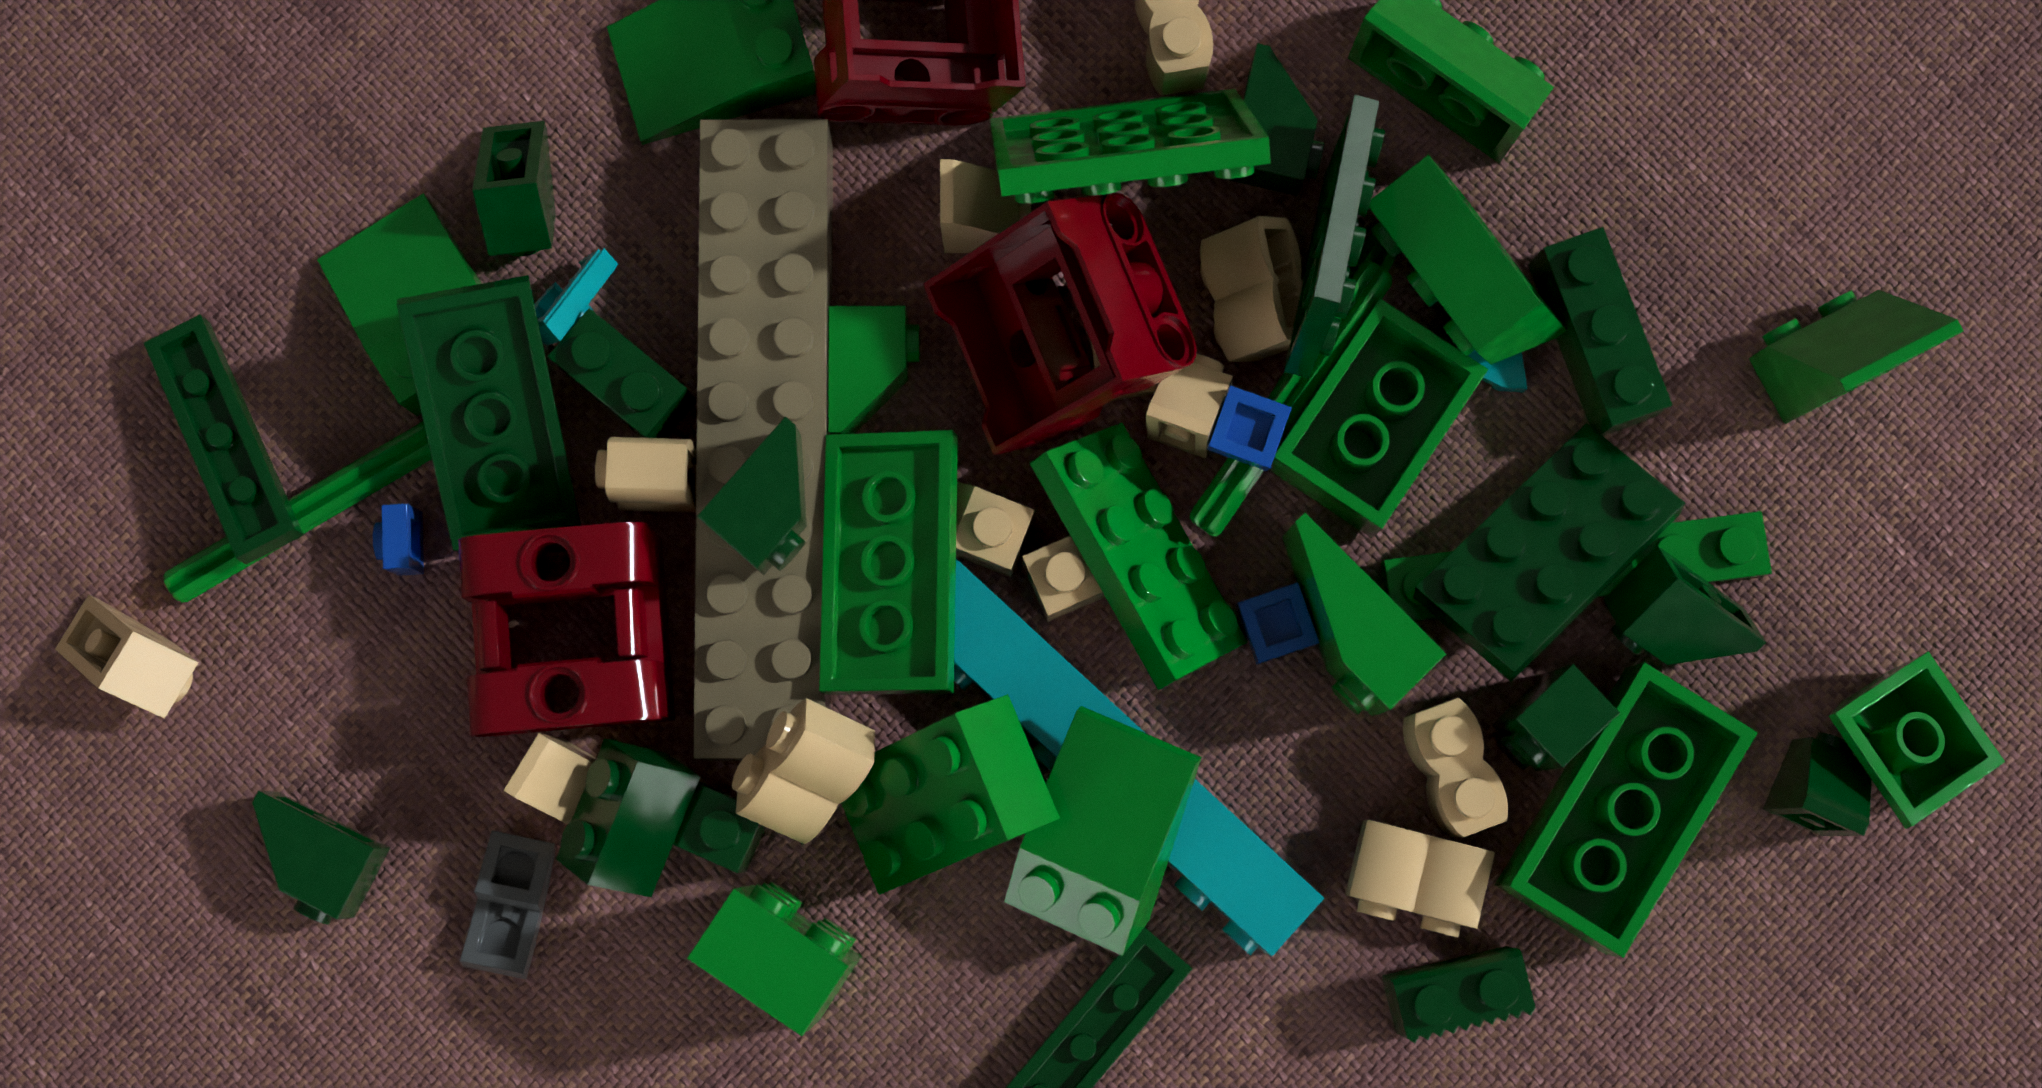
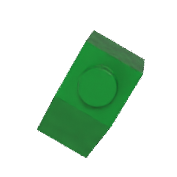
(867, 361)

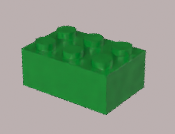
(1377, 418)
(948, 795)
(776, 955)

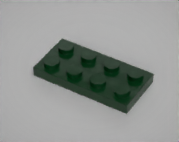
(1336, 238)
(488, 408)
(1548, 551)

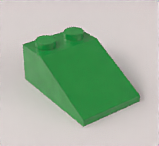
(709, 61)
(392, 260)
(1845, 349)
(1360, 630)
(1116, 829)

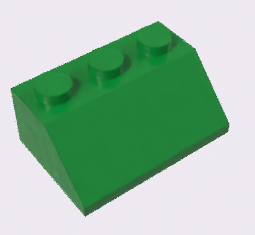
(1451, 72)
(1461, 265)

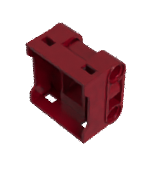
(945, 81)
(1023, 336)
(605, 561)

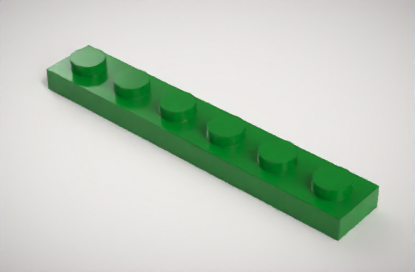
(1711, 547)

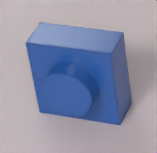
(1249, 428)
(400, 539)
(1277, 623)

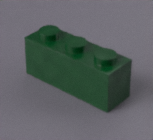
(1603, 336)

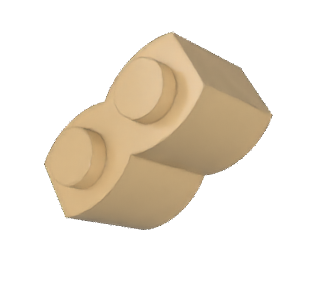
(1177, 44)
(1254, 285)
(648, 474)
(803, 770)
(1460, 785)
(1419, 875)

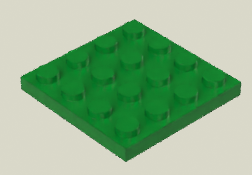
(1125, 143)

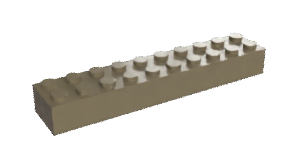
(760, 359)

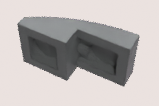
(508, 905)

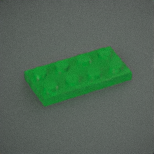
(1139, 553)
(889, 563)

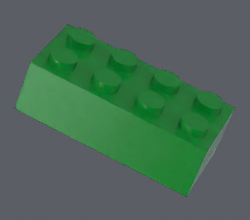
(1626, 811)

